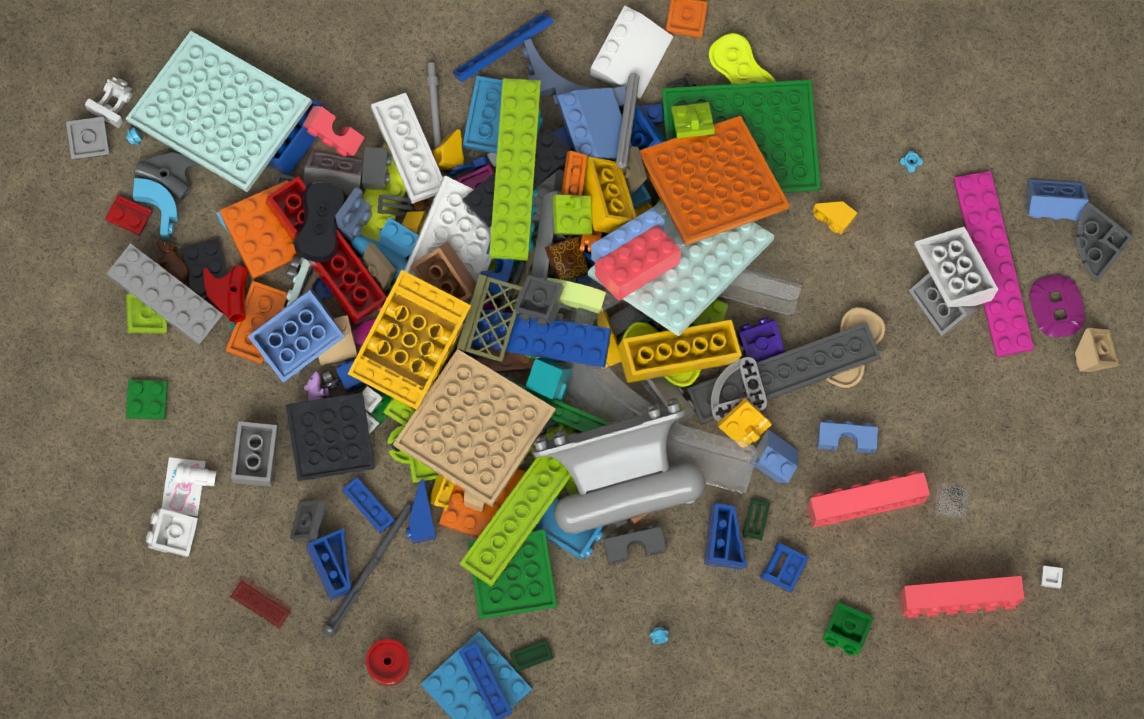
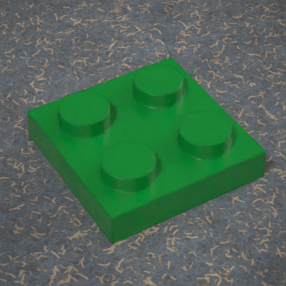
(146, 399)

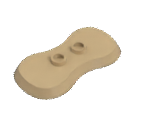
(853, 318)

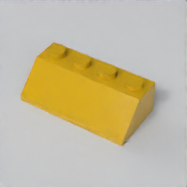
(609, 195)

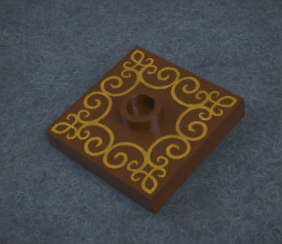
(567, 259)

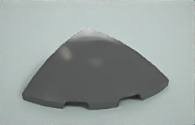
(1099, 240)

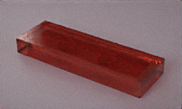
(260, 604)

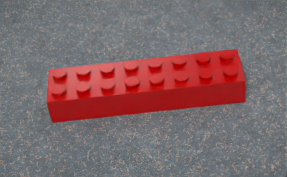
(344, 273)

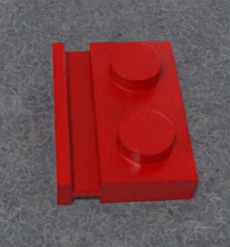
(128, 215)

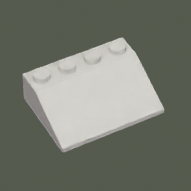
(631, 47)
(957, 268)

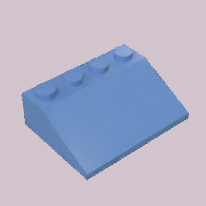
(592, 122)
(296, 335)

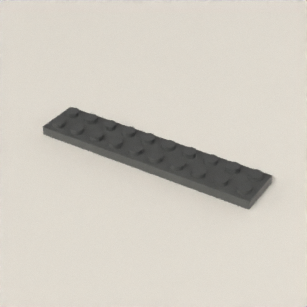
(792, 370)

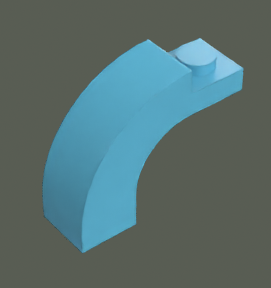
(154, 193)

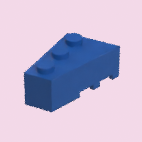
(723, 538)

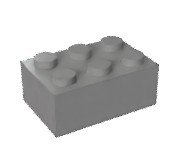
(254, 454)

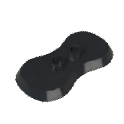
(317, 235)

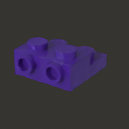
(760, 340)

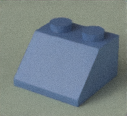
(776, 458)

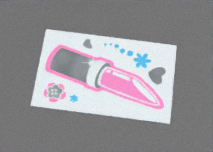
(181, 497)

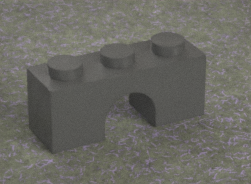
(650, 539)

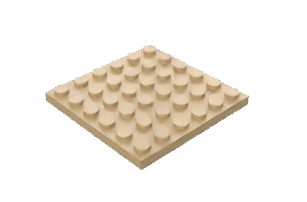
(474, 427)

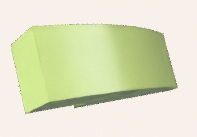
(580, 296)

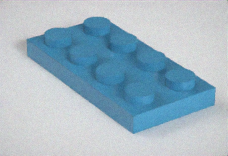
(484, 116)

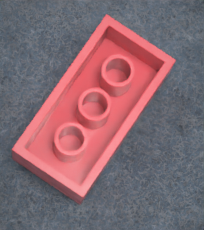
(637, 262)

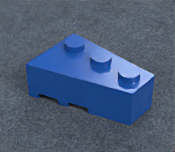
(330, 562)

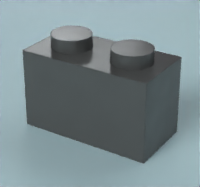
(376, 168)

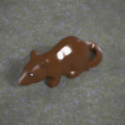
(172, 262)

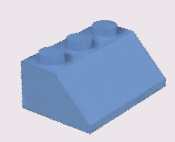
(1056, 199)

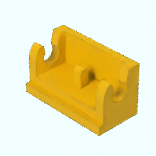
(441, 492)

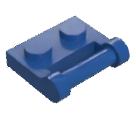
(790, 570)

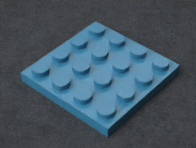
(456, 691)

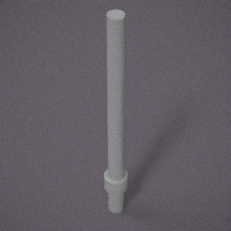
(432, 82)

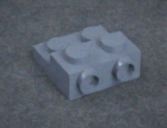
(353, 215)

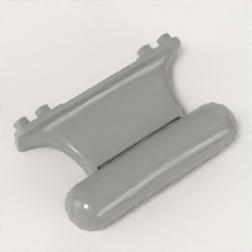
(621, 470)

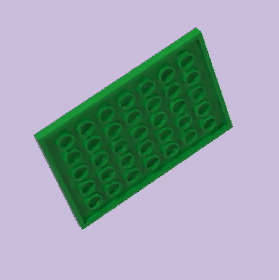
(777, 117)

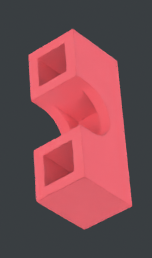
(320, 123)

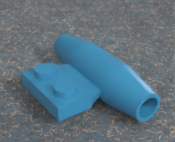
(395, 243)

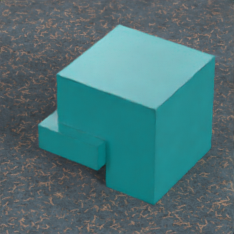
(549, 378)

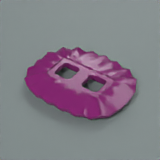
(1044, 308)

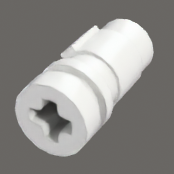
(195, 475)

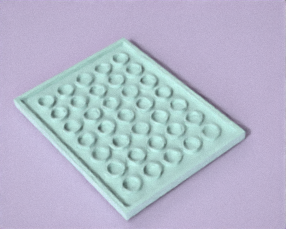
(219, 111)
(701, 276)

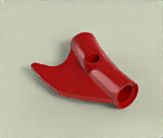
(228, 292)

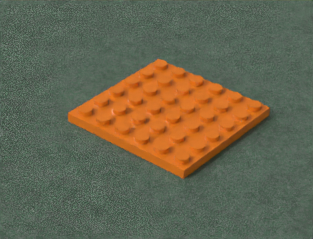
(713, 181)

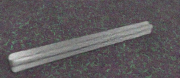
(627, 120)

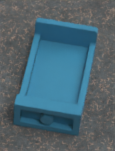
(576, 544)

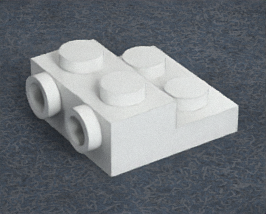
(171, 532)

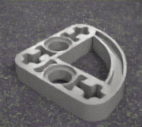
(724, 376)

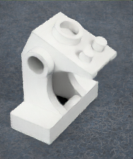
(118, 89)

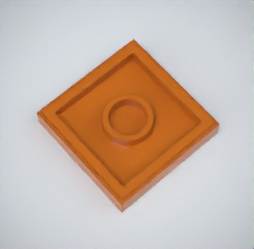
(687, 17)

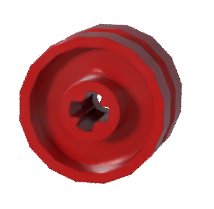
(392, 673)

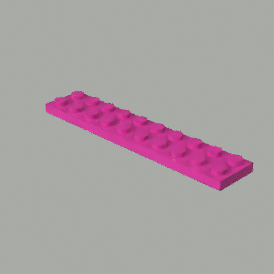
(987, 231)

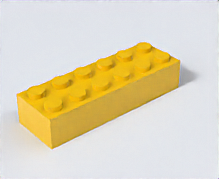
(671, 354)

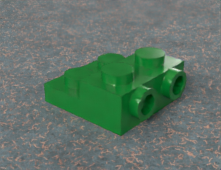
(847, 629)

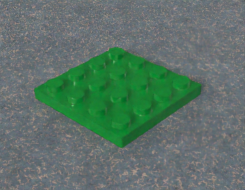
(523, 585)

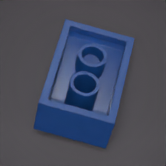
(644, 131)

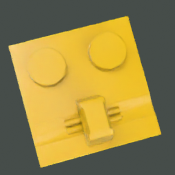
(744, 423)

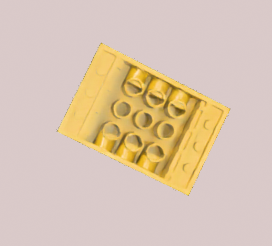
(410, 340)

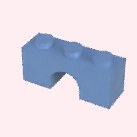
(863, 436)

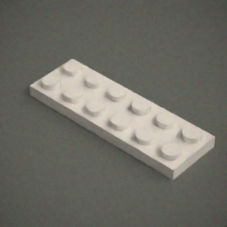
(408, 147)

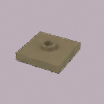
(634, 171)
(378, 266)

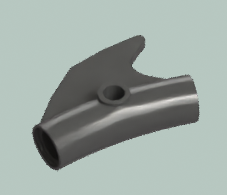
(172, 167)

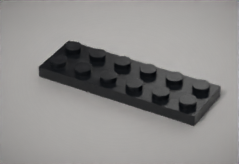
(549, 158)

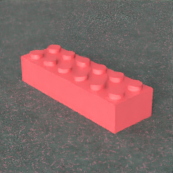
(867, 499)
(961, 596)

